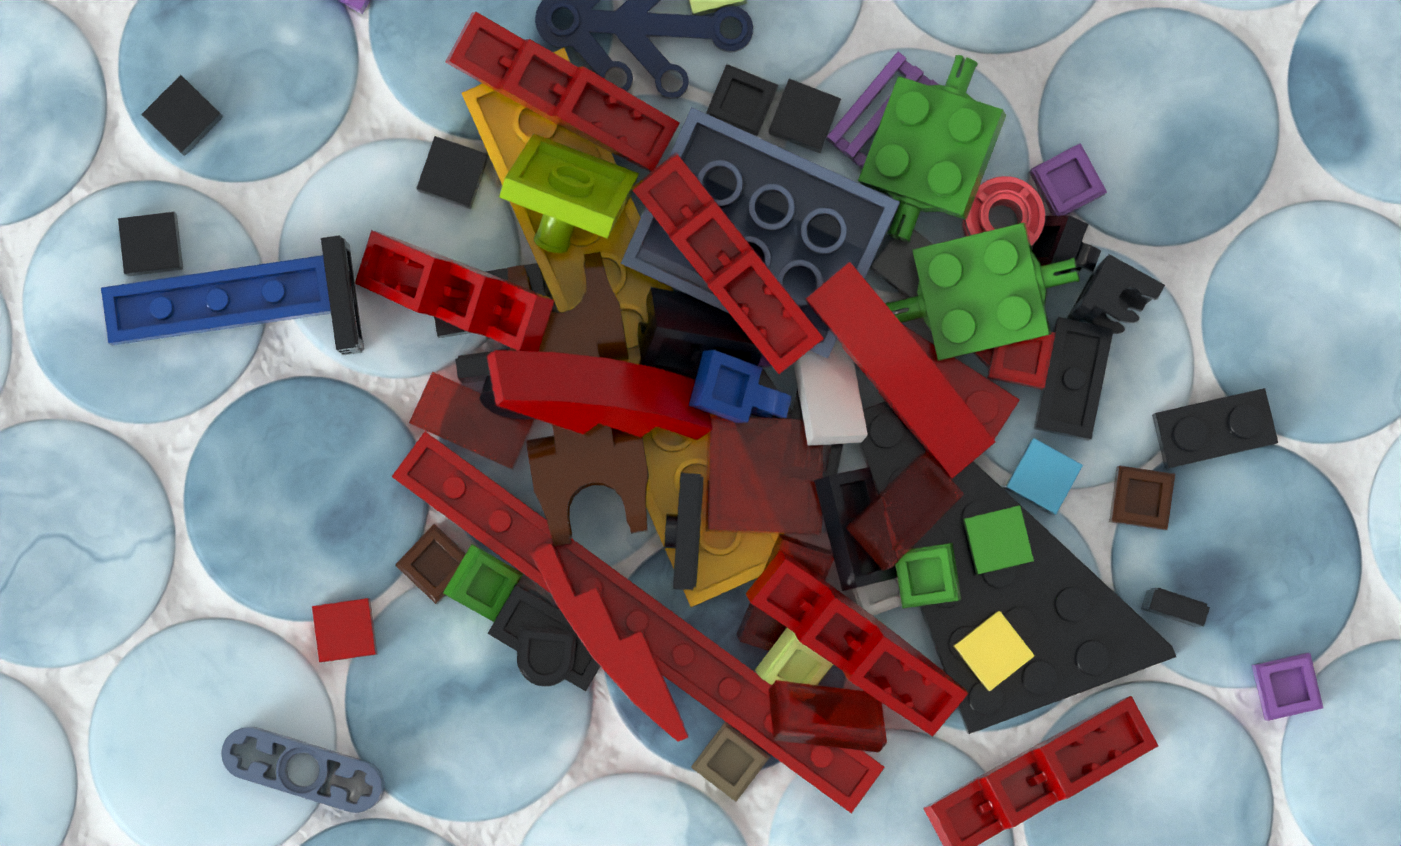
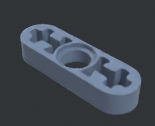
(258, 770)

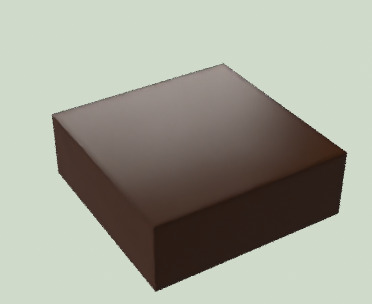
(1142, 498)
(432, 563)

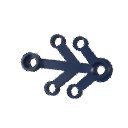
(631, 26)

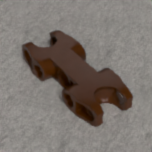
(602, 456)

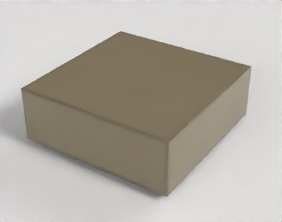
(730, 761)

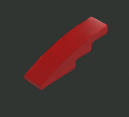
(562, 92)
(727, 263)
(454, 292)
(900, 370)
(593, 390)
(856, 643)
(625, 660)
(1042, 776)

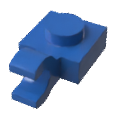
(732, 390)

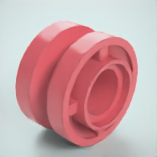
(1011, 193)

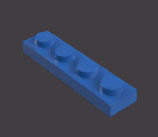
(215, 300)

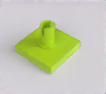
(567, 190)

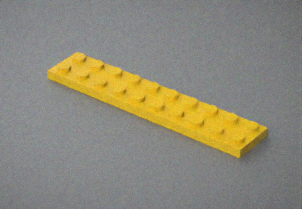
(505, 128)

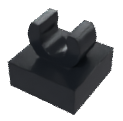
(1062, 240)

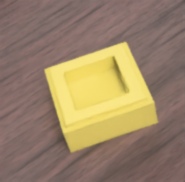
(993, 650)

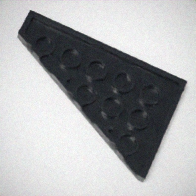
(1054, 603)

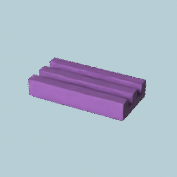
(852, 149)

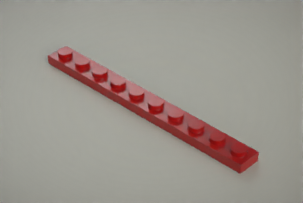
(679, 649)

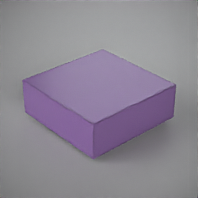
(1068, 181)
(1287, 686)

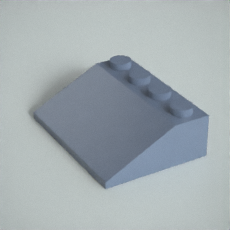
(786, 207)

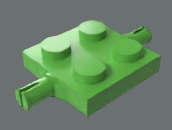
(932, 148)
(982, 291)

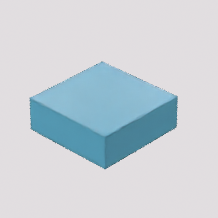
(1043, 476)

